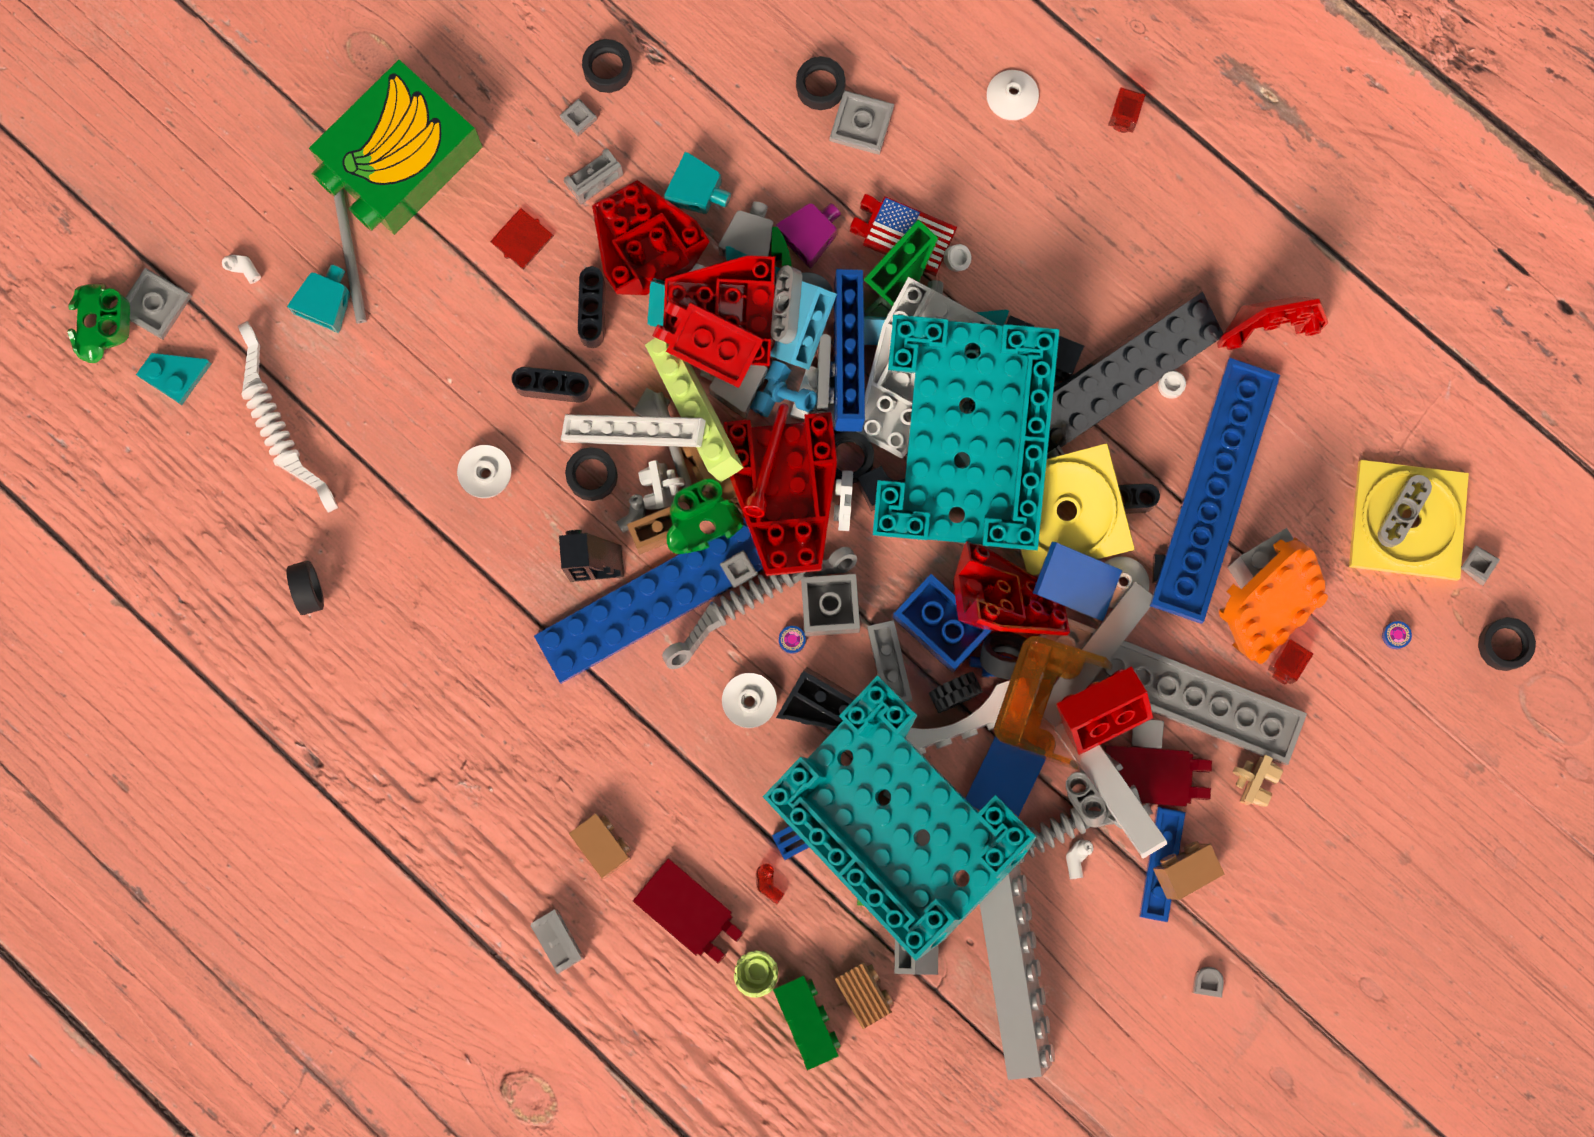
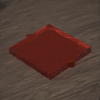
(521, 238)

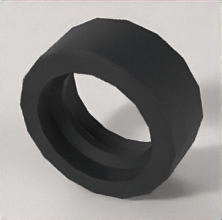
(601, 47)
(824, 64)
(865, 445)
(579, 457)
(305, 587)
(1527, 639)
(1001, 642)

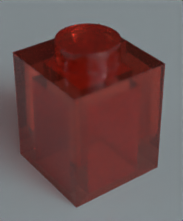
(1126, 110)
(1290, 662)

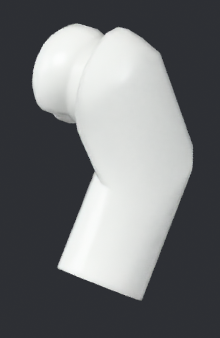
(1076, 855)

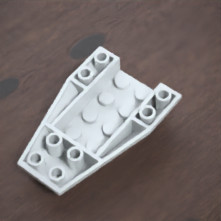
(891, 392)

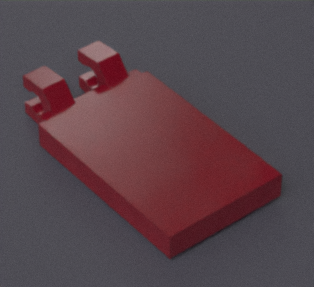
(1161, 774)
(686, 910)

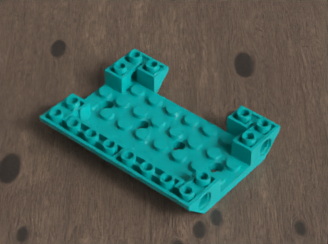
(1001, 436)
(876, 845)

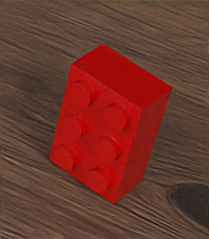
(1105, 710)

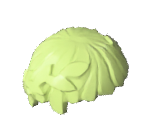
(756, 974)

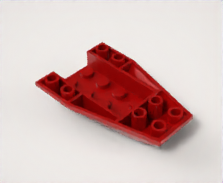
(797, 494)

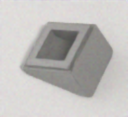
(1480, 565)
(1148, 735)

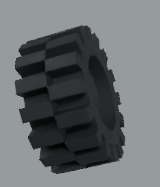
(955, 692)

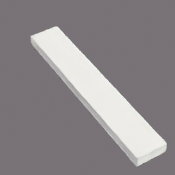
(633, 430)
(1117, 797)

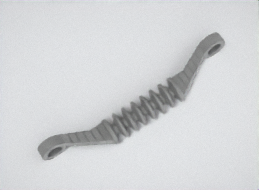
(680, 653)
(1066, 826)

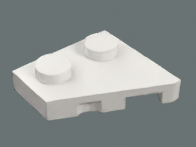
(843, 511)

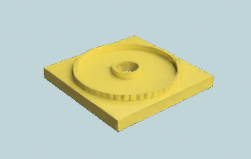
(1100, 521)
(1428, 549)

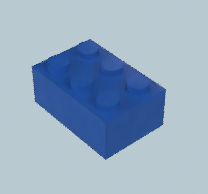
(933, 621)

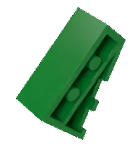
(904, 260)
(807, 1022)

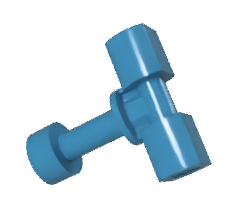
(777, 391)

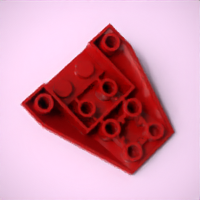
(644, 239)
(734, 290)
(1302, 312)
(1001, 596)

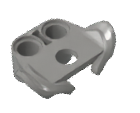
(1091, 798)

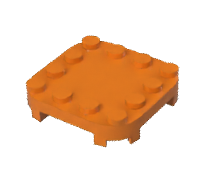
(1275, 600)

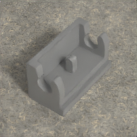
(594, 177)
(557, 941)

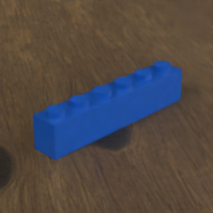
(849, 351)

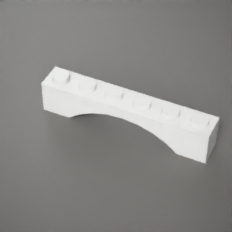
(941, 737)

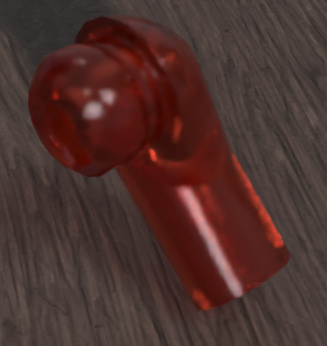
(765, 883)

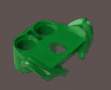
(92, 341)
(685, 532)

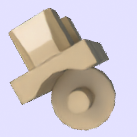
(1263, 770)

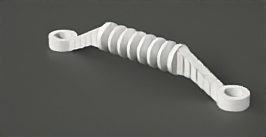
(254, 389)

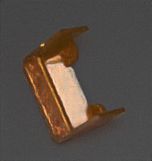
(1030, 691)

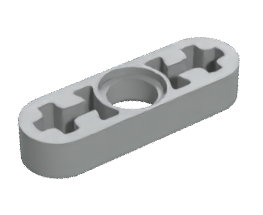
(787, 287)
(1402, 531)

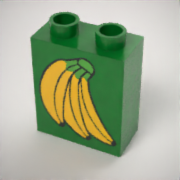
(393, 149)

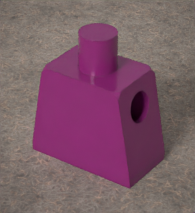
(810, 231)

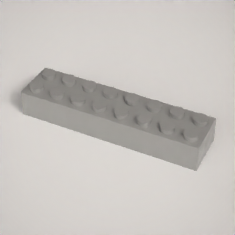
(1016, 978)

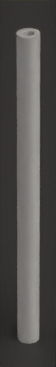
(350, 259)

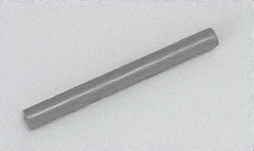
(676, 452)

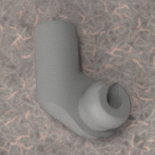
(636, 512)

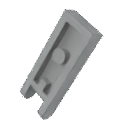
(826, 370)

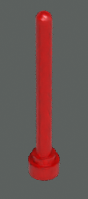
(756, 504)

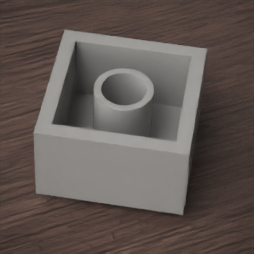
(830, 605)

